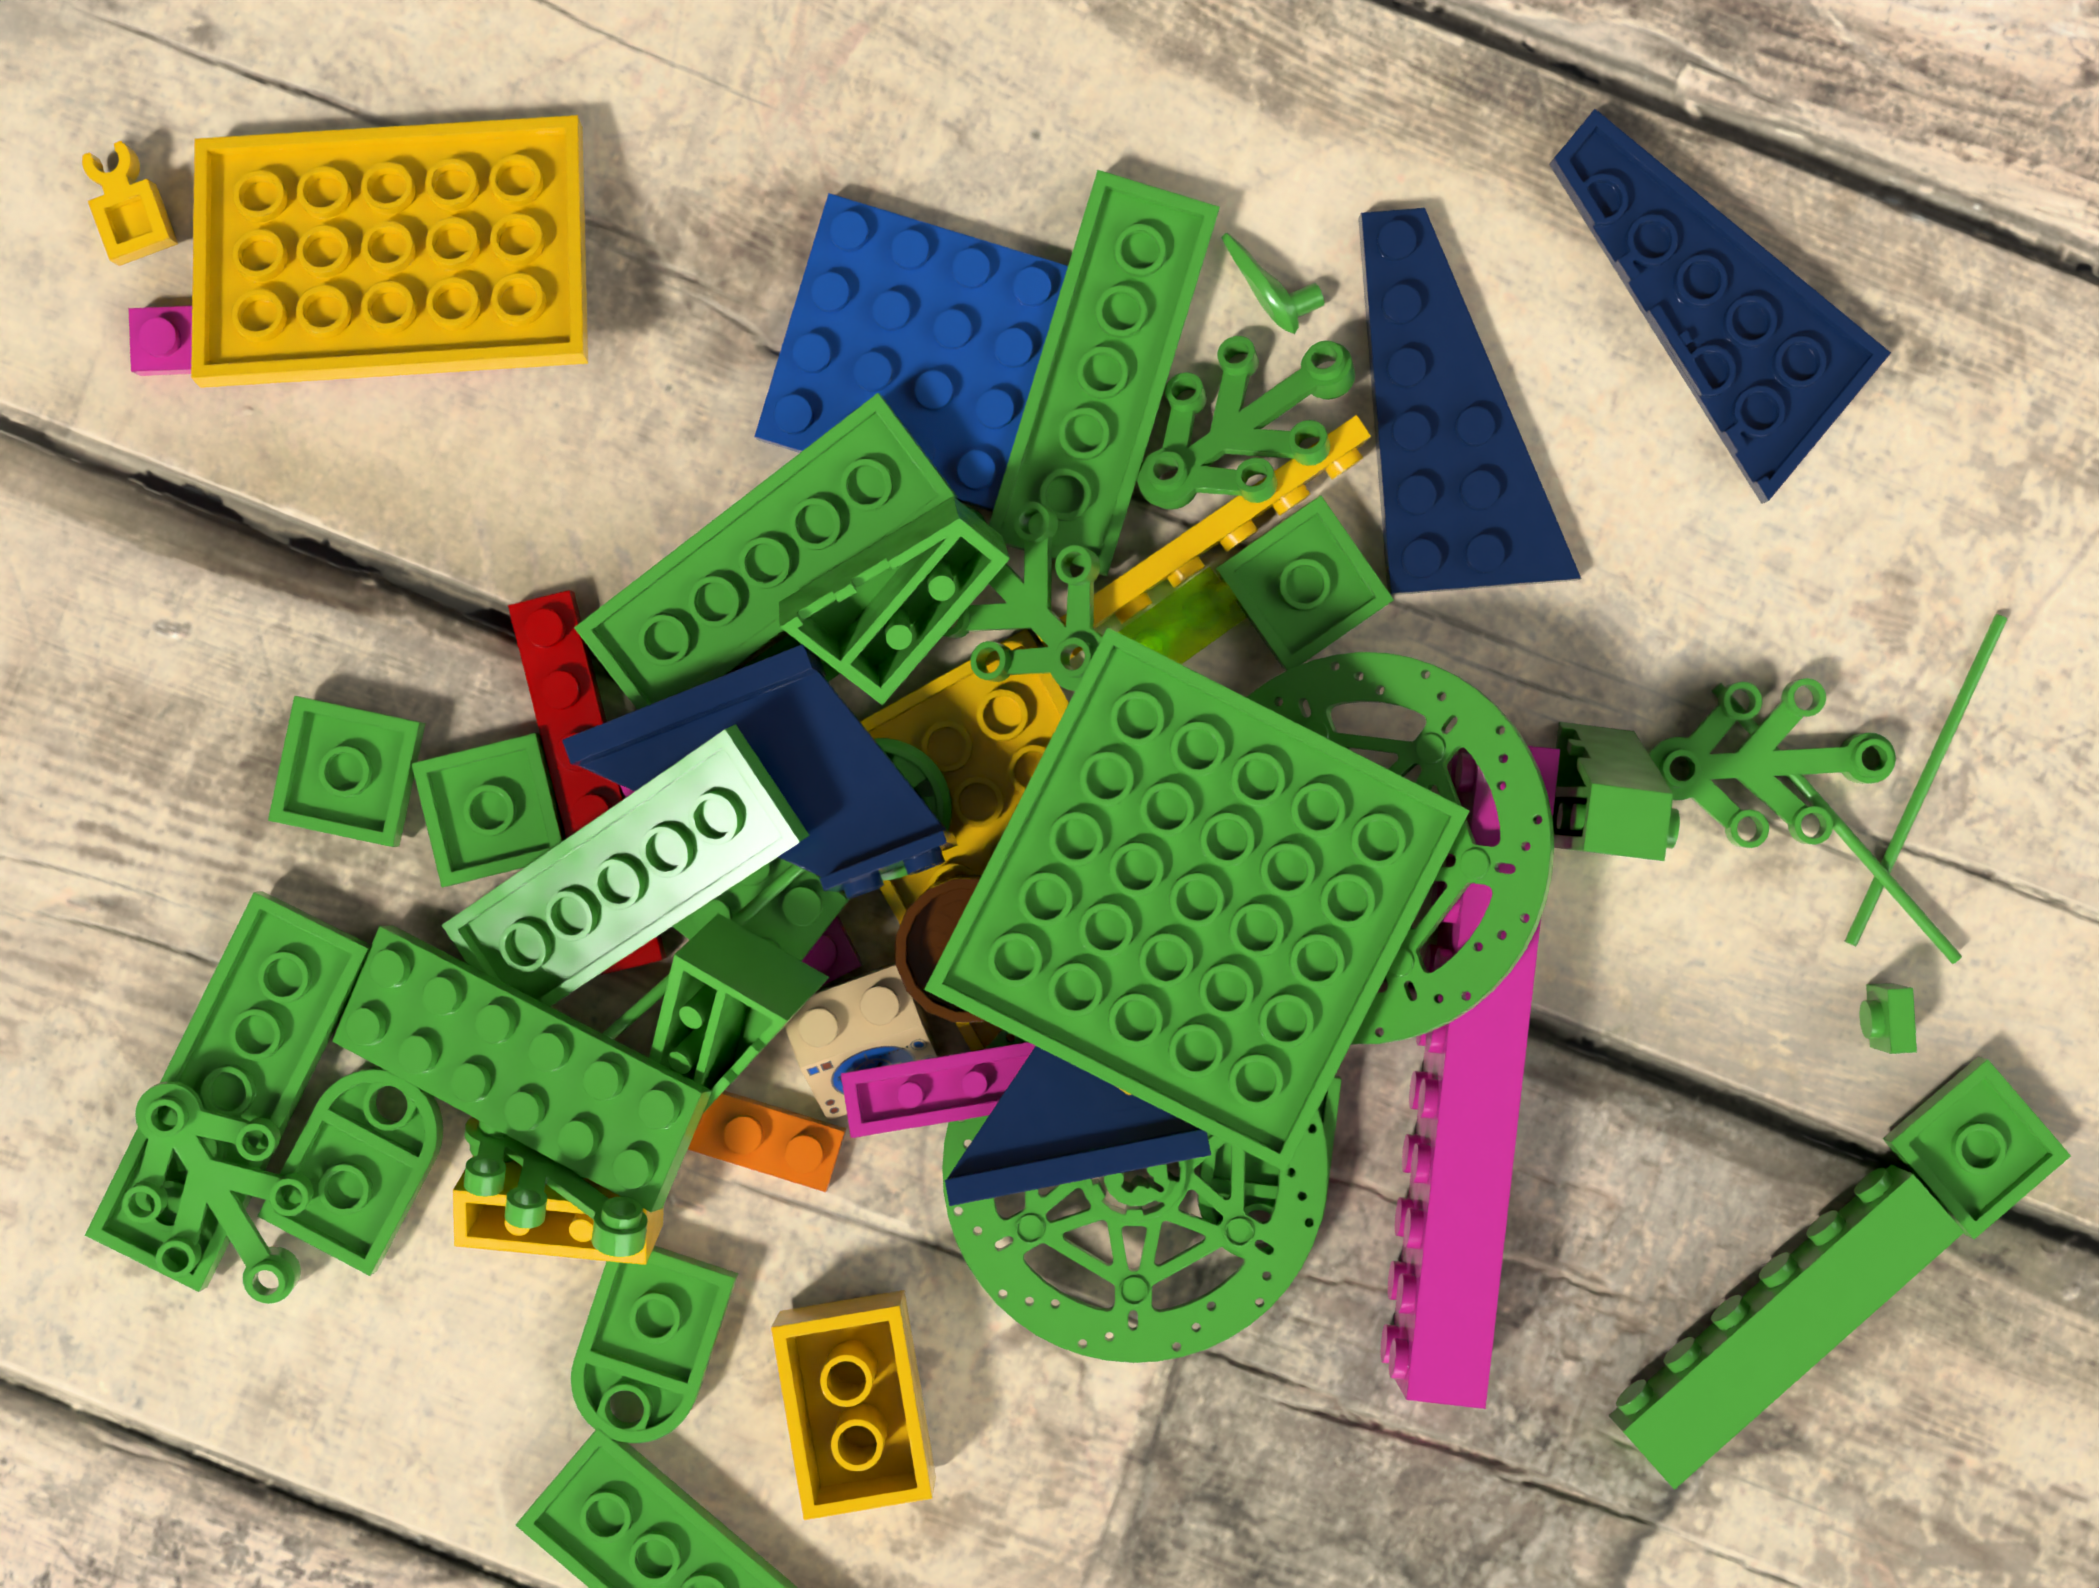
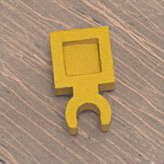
(129, 212)

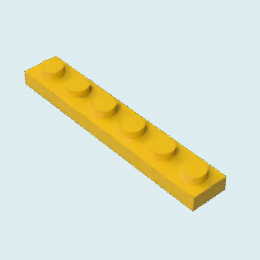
(1227, 526)

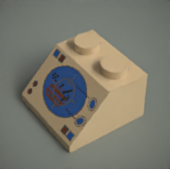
(857, 1027)

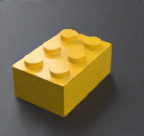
(854, 1405)

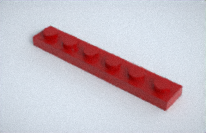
(565, 704)

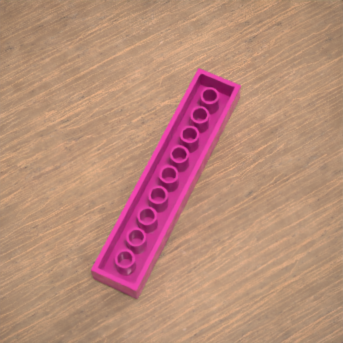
(1461, 1146)

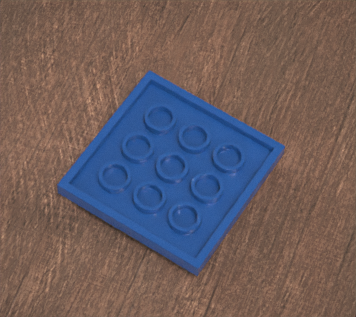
(926, 322)

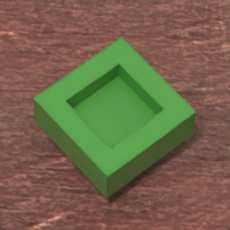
(1889, 1018)

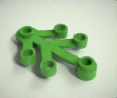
(1240, 429)
(1030, 608)
(1757, 763)
(214, 1184)
(617, 1223)

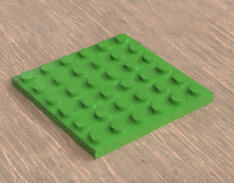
(1196, 899)

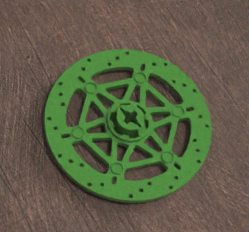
(1516, 807)
(1156, 1328)

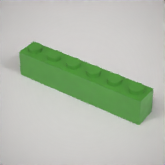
(1784, 1322)

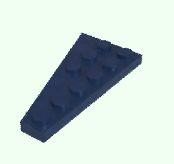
(1739, 325)
(1450, 459)

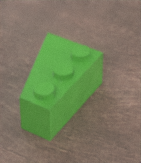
(896, 597)
(1611, 795)
(727, 1003)

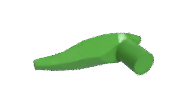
(1279, 304)

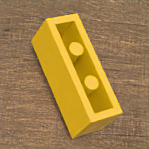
(564, 1233)

